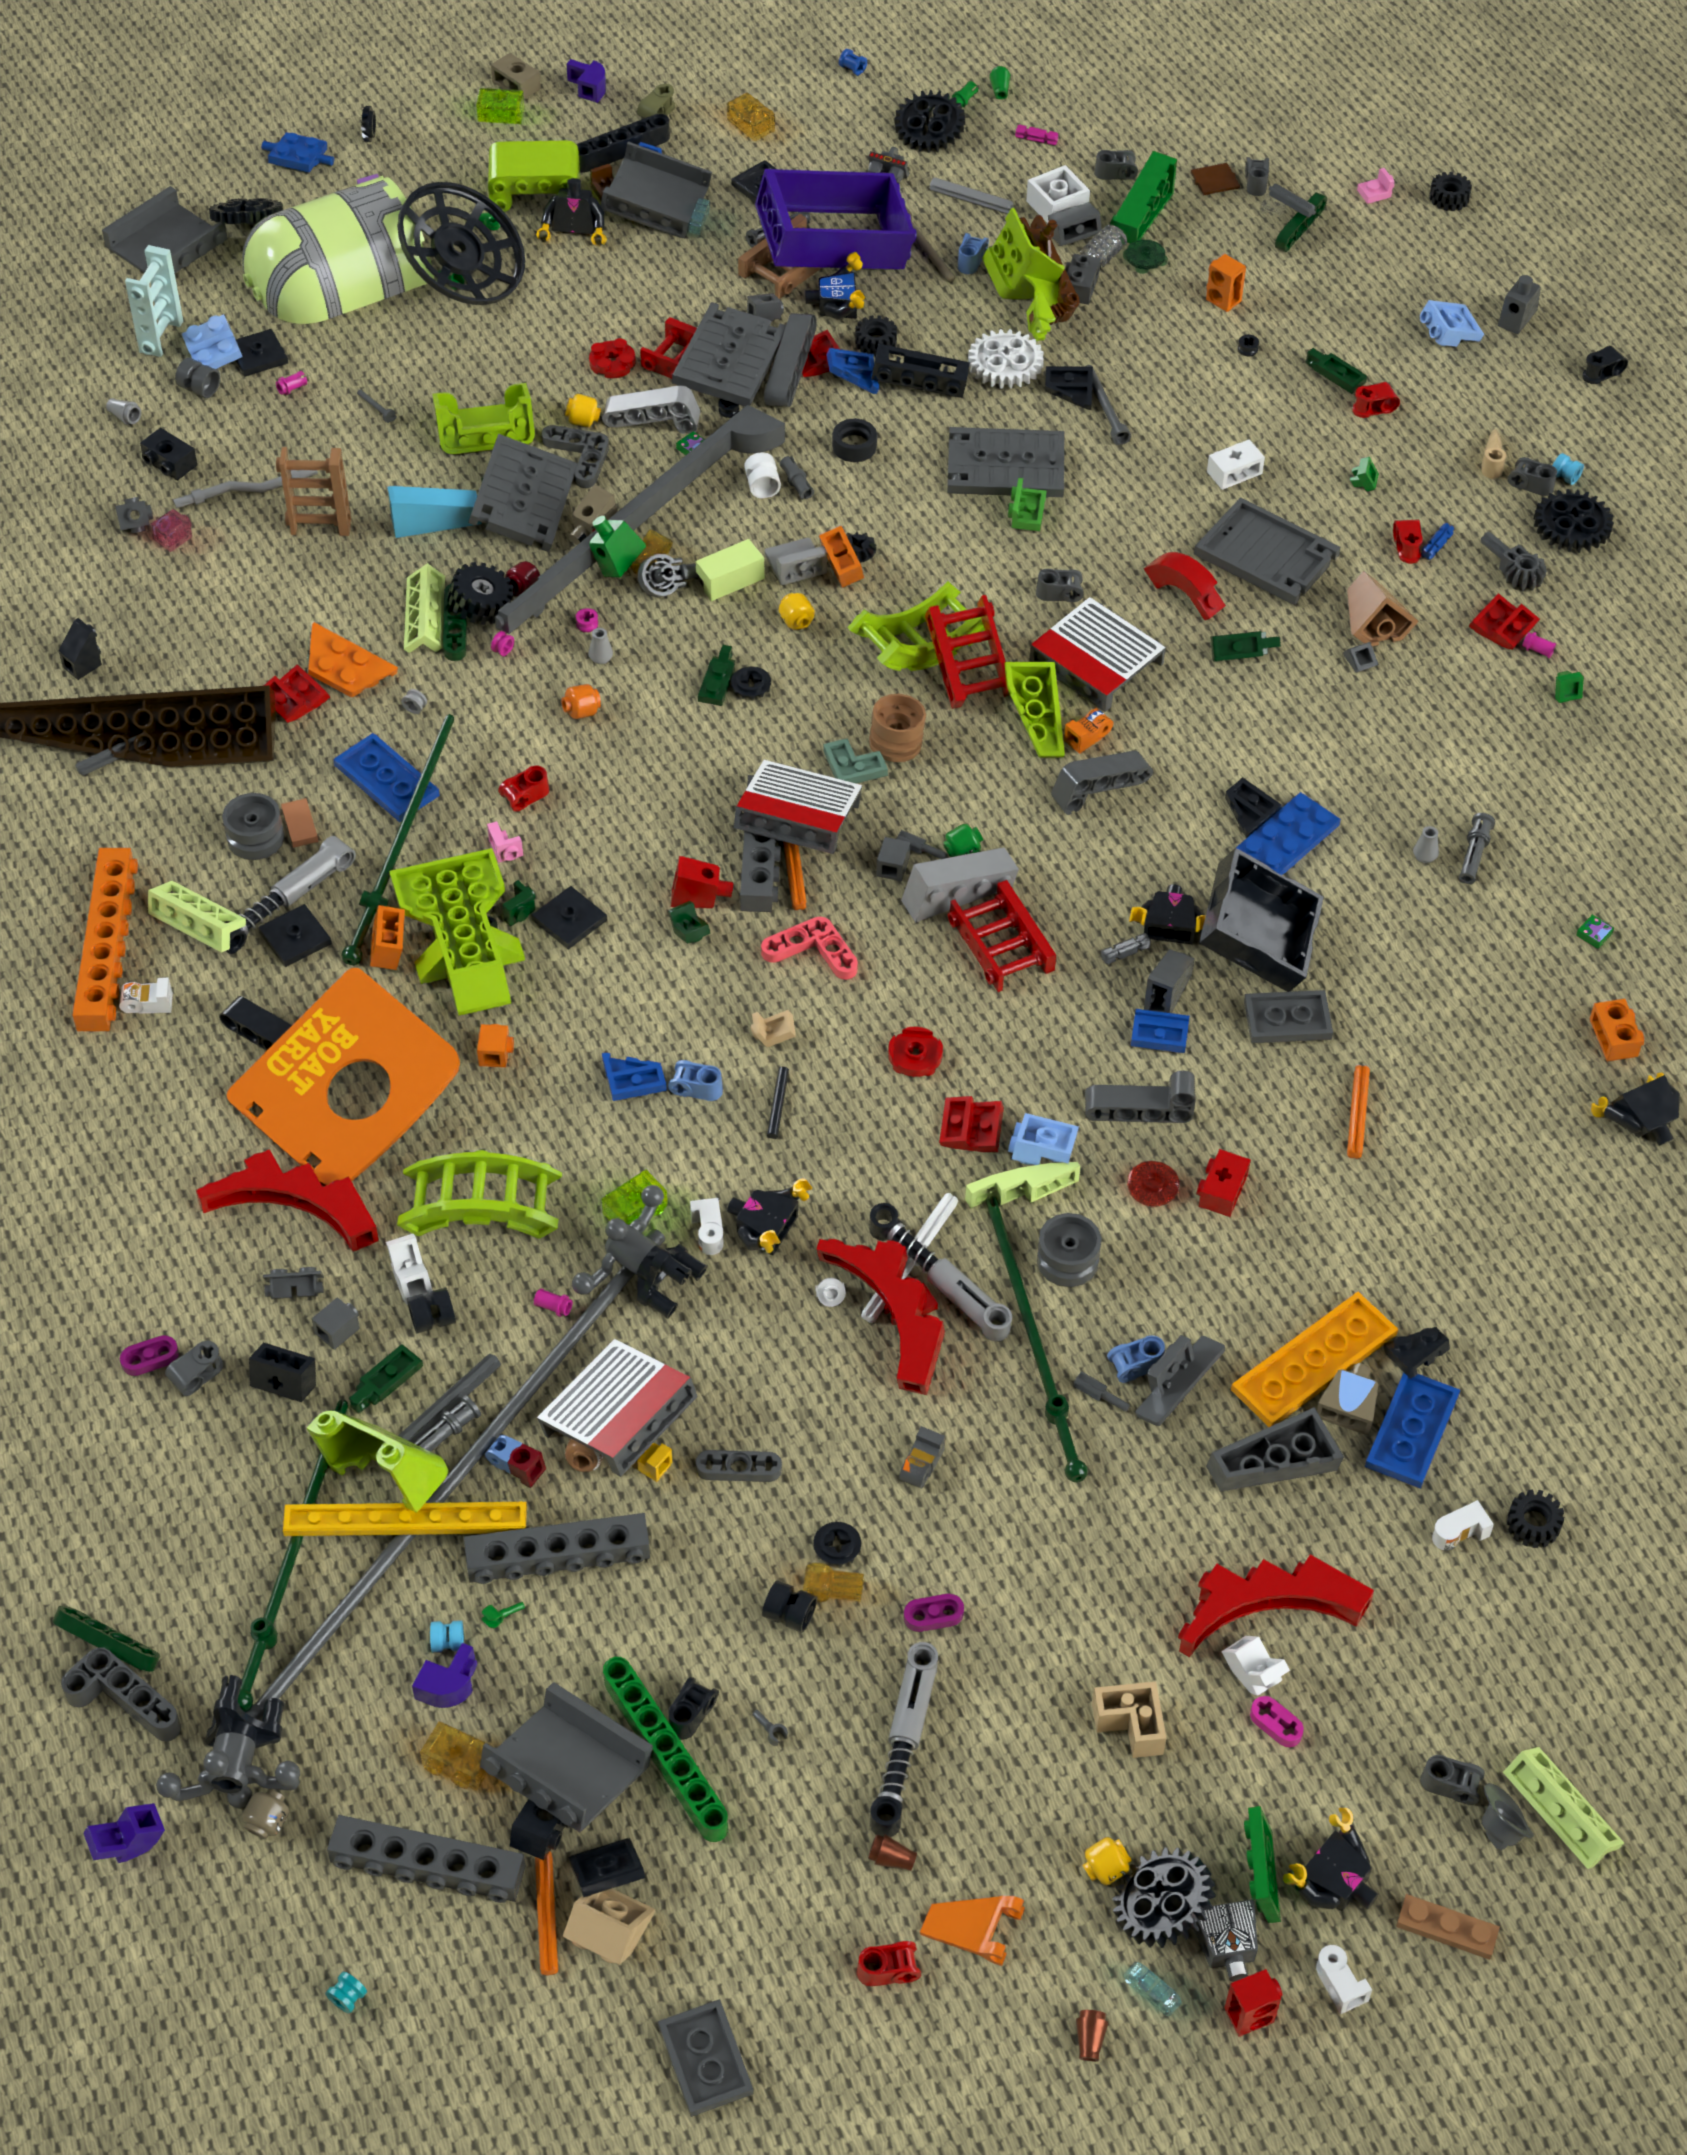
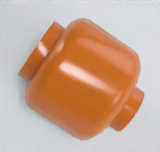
(581, 701)

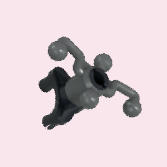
(643, 1258)
(233, 1742)

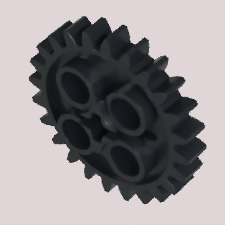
(916, 115)
(244, 211)
(1573, 520)
(1164, 1897)

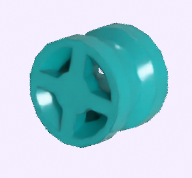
(346, 1992)

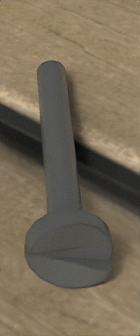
(388, 415)

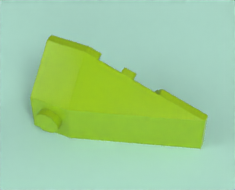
(1037, 701)

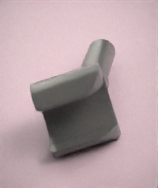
(770, 1728)

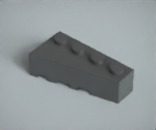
(1276, 1454)

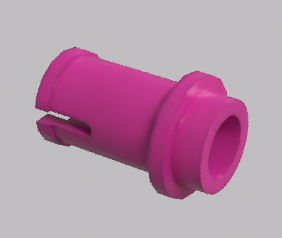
(292, 382)
(1539, 644)
(559, 1304)

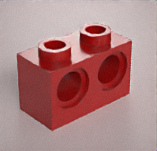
(1253, 2002)

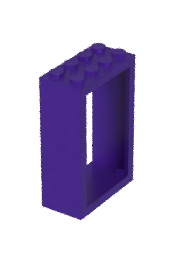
(834, 193)

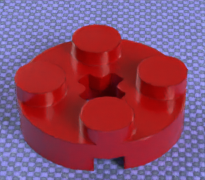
(618, 349)
(915, 1065)

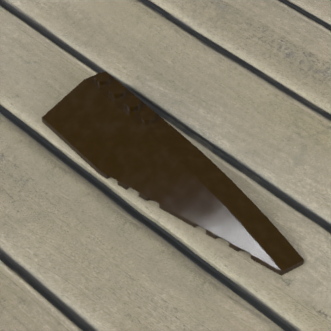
(178, 725)

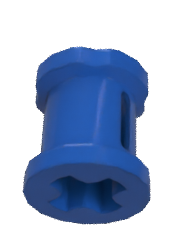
(853, 62)

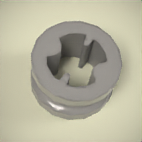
(414, 701)

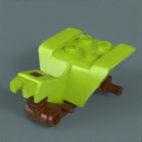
(1028, 267)

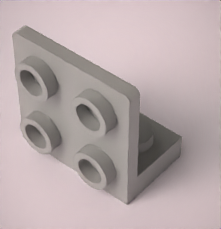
(797, 560)

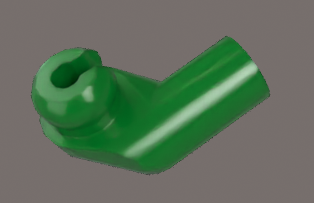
(489, 221)

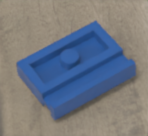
(1160, 1030)

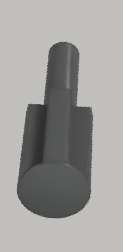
(918, 845)
(1098, 1390)

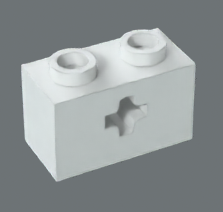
(1235, 464)

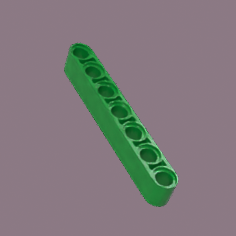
(670, 1761)

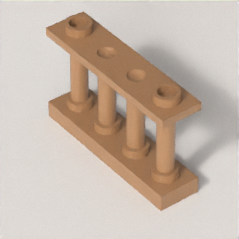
(760, 254)
(336, 482)

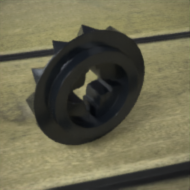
(368, 123)
(868, 546)
(759, 677)
(845, 1534)

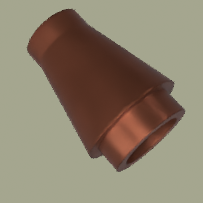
(891, 1853)
(1091, 2033)

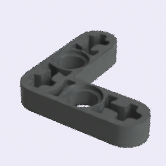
(585, 446)

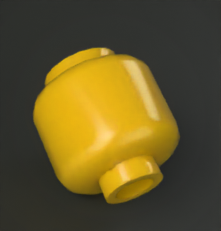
(582, 410)
(796, 611)
(1106, 1861)

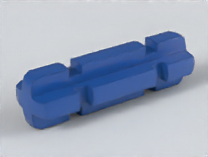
(1437, 541)

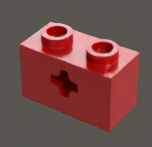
(1224, 1182)

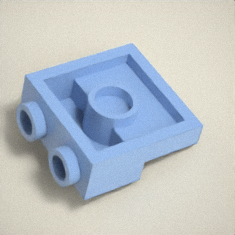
(1450, 323)
(212, 342)
(1042, 1138)

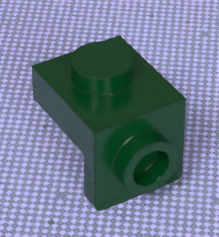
(520, 906)
(687, 923)

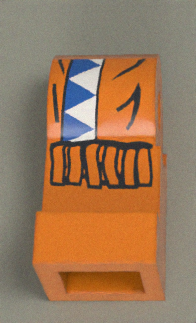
(1087, 730)

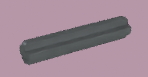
(1292, 200)
(104, 757)

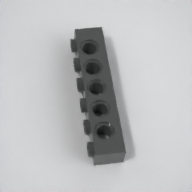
(759, 871)
(544, 1539)
(384, 1839)

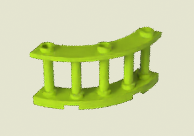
(922, 655)
(477, 1210)

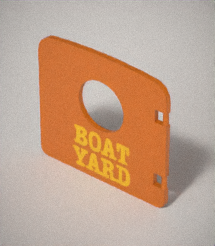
(345, 1026)

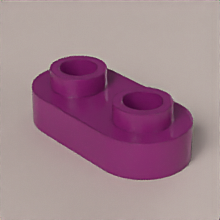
(149, 1355)
(932, 1610)

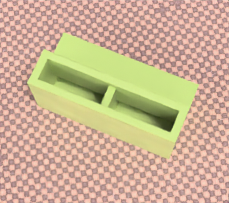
(731, 569)

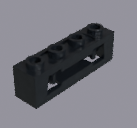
(920, 371)

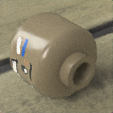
(265, 1813)

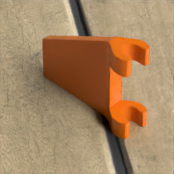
(972, 1924)

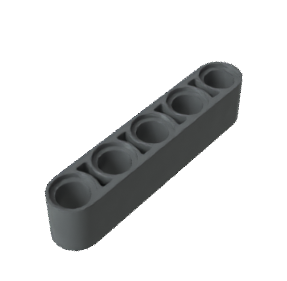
(790, 360)

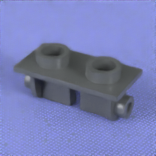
(282, 1282)

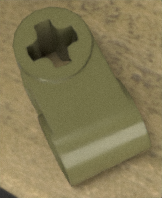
(657, 102)

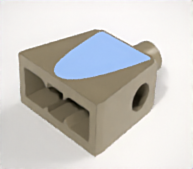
(1350, 1399)

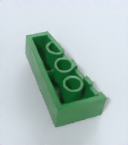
(1147, 196)

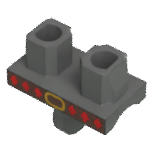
(890, 163)

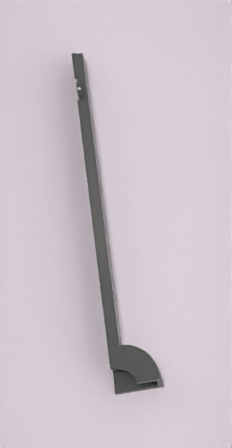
(745, 432)

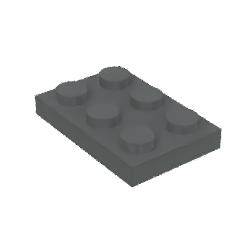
(1288, 1016)
(705, 2057)

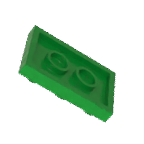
(1262, 1862)

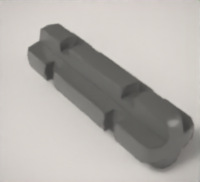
(1125, 948)

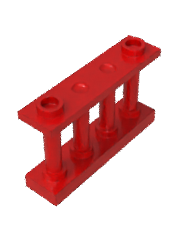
(675, 333)
(945, 645)
(1018, 918)

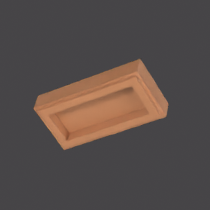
(299, 822)

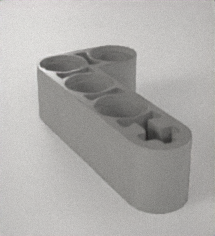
(654, 406)

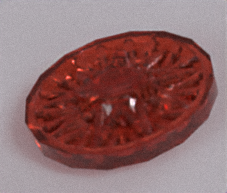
(1153, 1183)

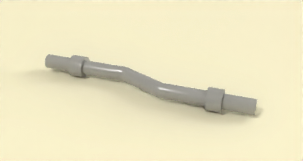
(198, 496)

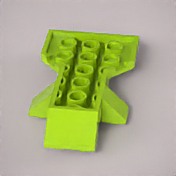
(454, 900)

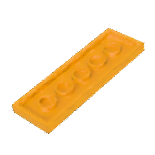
(1313, 1358)

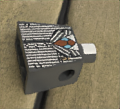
(1229, 1937)

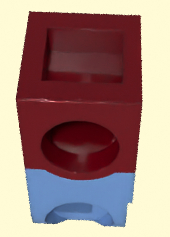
(516, 1459)

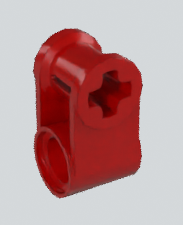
(1376, 398)
(1408, 539)
(526, 787)
(891, 1963)

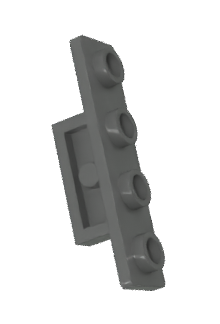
(1176, 1376)

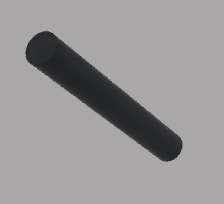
(777, 1104)

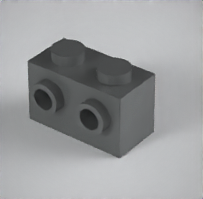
(1076, 223)
(1083, 274)

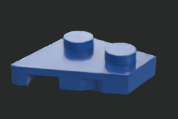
(853, 367)
(633, 1077)

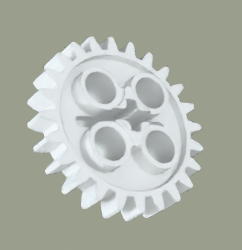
(1005, 358)

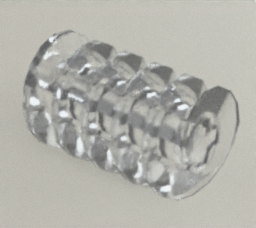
(1105, 244)

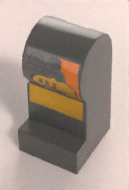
(922, 1457)

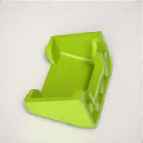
(478, 427)
(354, 1442)

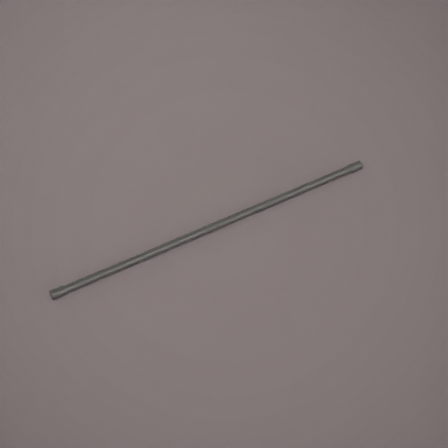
(452, 1480)

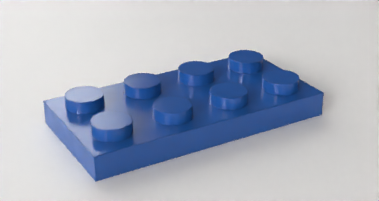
(383, 775)
(1290, 833)
(1412, 1429)

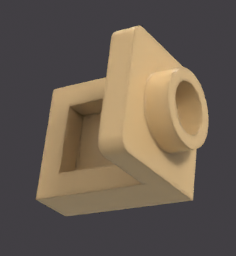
(774, 1028)

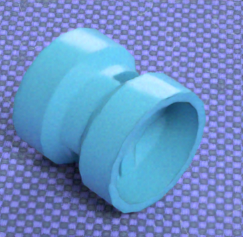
(1568, 469)
(439, 1636)

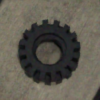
(1443, 184)
(875, 326)
(1529, 1532)

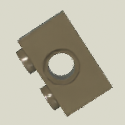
(515, 74)

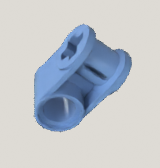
(971, 253)
(697, 1081)
(1132, 1358)

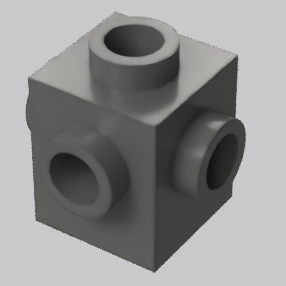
(126, 522)

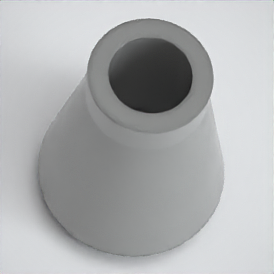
(126, 411)
(600, 647)
(1427, 847)

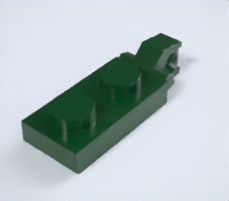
(1336, 370)
(1242, 645)
(717, 678)
(385, 1378)

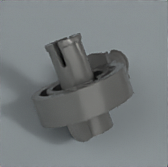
(664, 575)

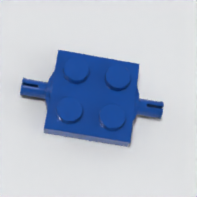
(298, 152)

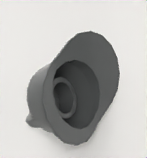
(1503, 1819)

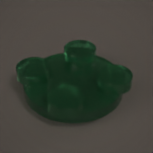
(1145, 255)

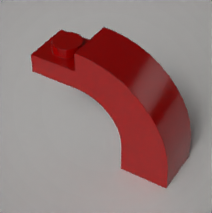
(1190, 577)

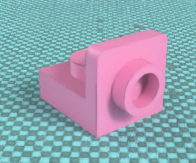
(1377, 189)
(503, 847)

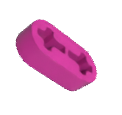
(1277, 1721)

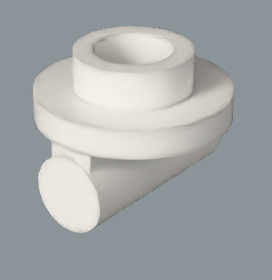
(830, 1292)

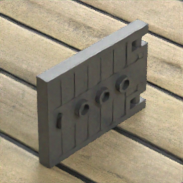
(729, 355)
(993, 460)
(523, 492)
(1267, 551)

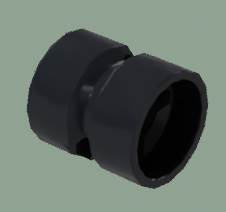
(421, 1314)
(790, 1606)

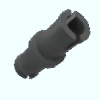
(796, 477)

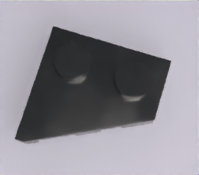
(1071, 384)
(1250, 805)
(1415, 1349)

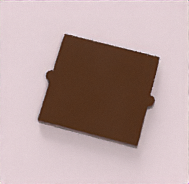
(1215, 179)

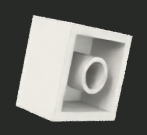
(1056, 192)

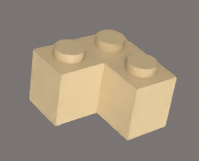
(1132, 1709)

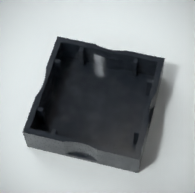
(1261, 920)

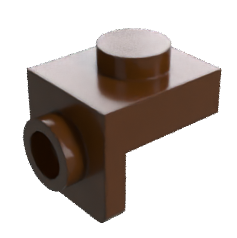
(601, 178)

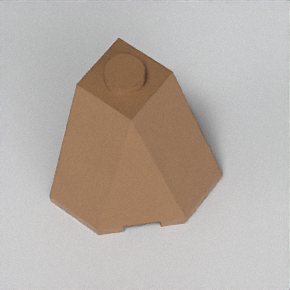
(1376, 612)

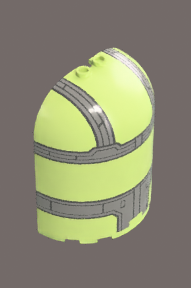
(332, 254)

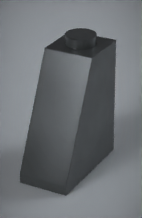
(1168, 981)

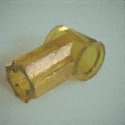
(655, 545)
(827, 1583)

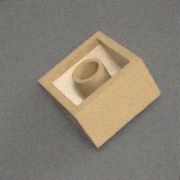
(608, 1924)

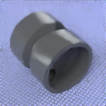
(197, 377)

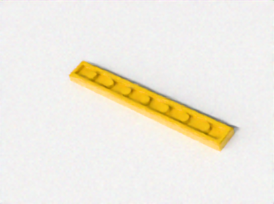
(399, 1520)

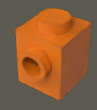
(494, 1045)

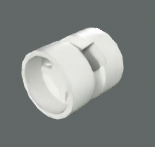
(762, 475)

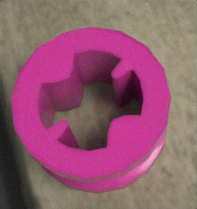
(586, 613)
(502, 643)

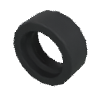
(850, 452)

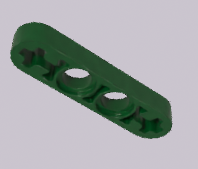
(1300, 223)
(451, 622)
(106, 1637)

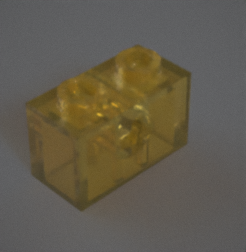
(751, 116)
(448, 1744)

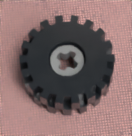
(467, 595)

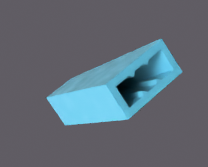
(429, 509)

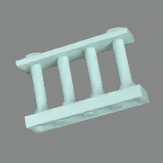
(162, 292)

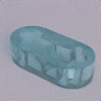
(699, 216)
(1152, 1988)

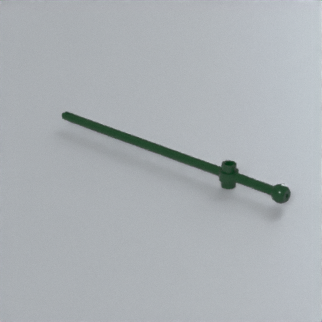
(352, 954)
(1056, 1407)
(263, 1628)

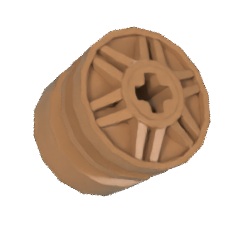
(897, 727)

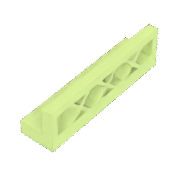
(428, 606)
(197, 919)
(1562, 1806)

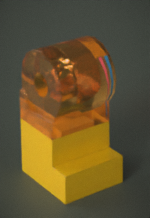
(652, 1459)

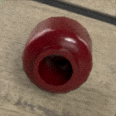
(522, 576)

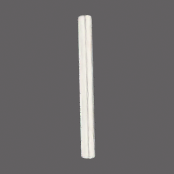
(925, 1236)

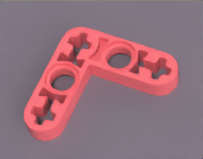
(817, 939)

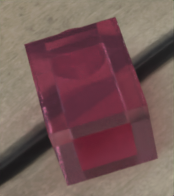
(172, 530)

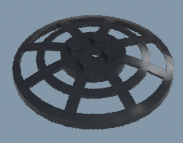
(462, 236)

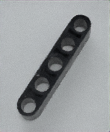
(613, 144)
(253, 1022)

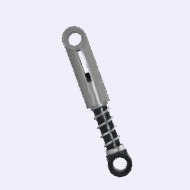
(331, 857)
(943, 1275)
(904, 1736)

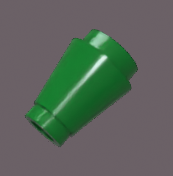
(1000, 81)

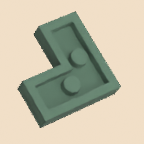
(851, 767)

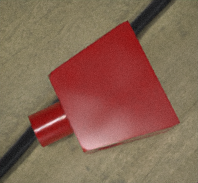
(698, 883)

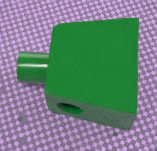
(615, 546)

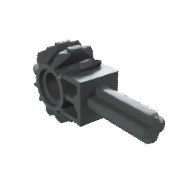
(1516, 563)

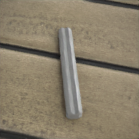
(971, 195)

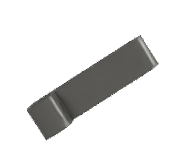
(1098, 775)
(1143, 1103)
(128, 1697)

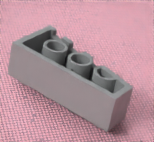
(958, 878)

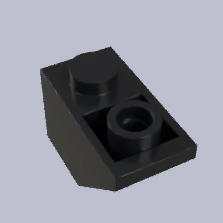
(80, 650)

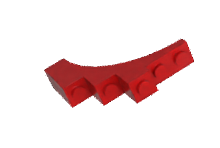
(299, 1188)
(905, 1298)
(1310, 1587)

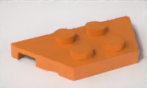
(344, 663)

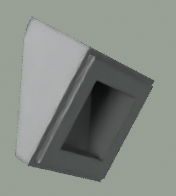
(1361, 657)

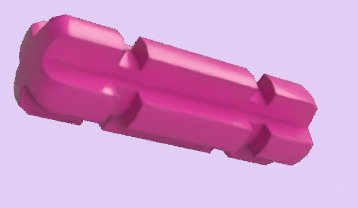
(1036, 134)

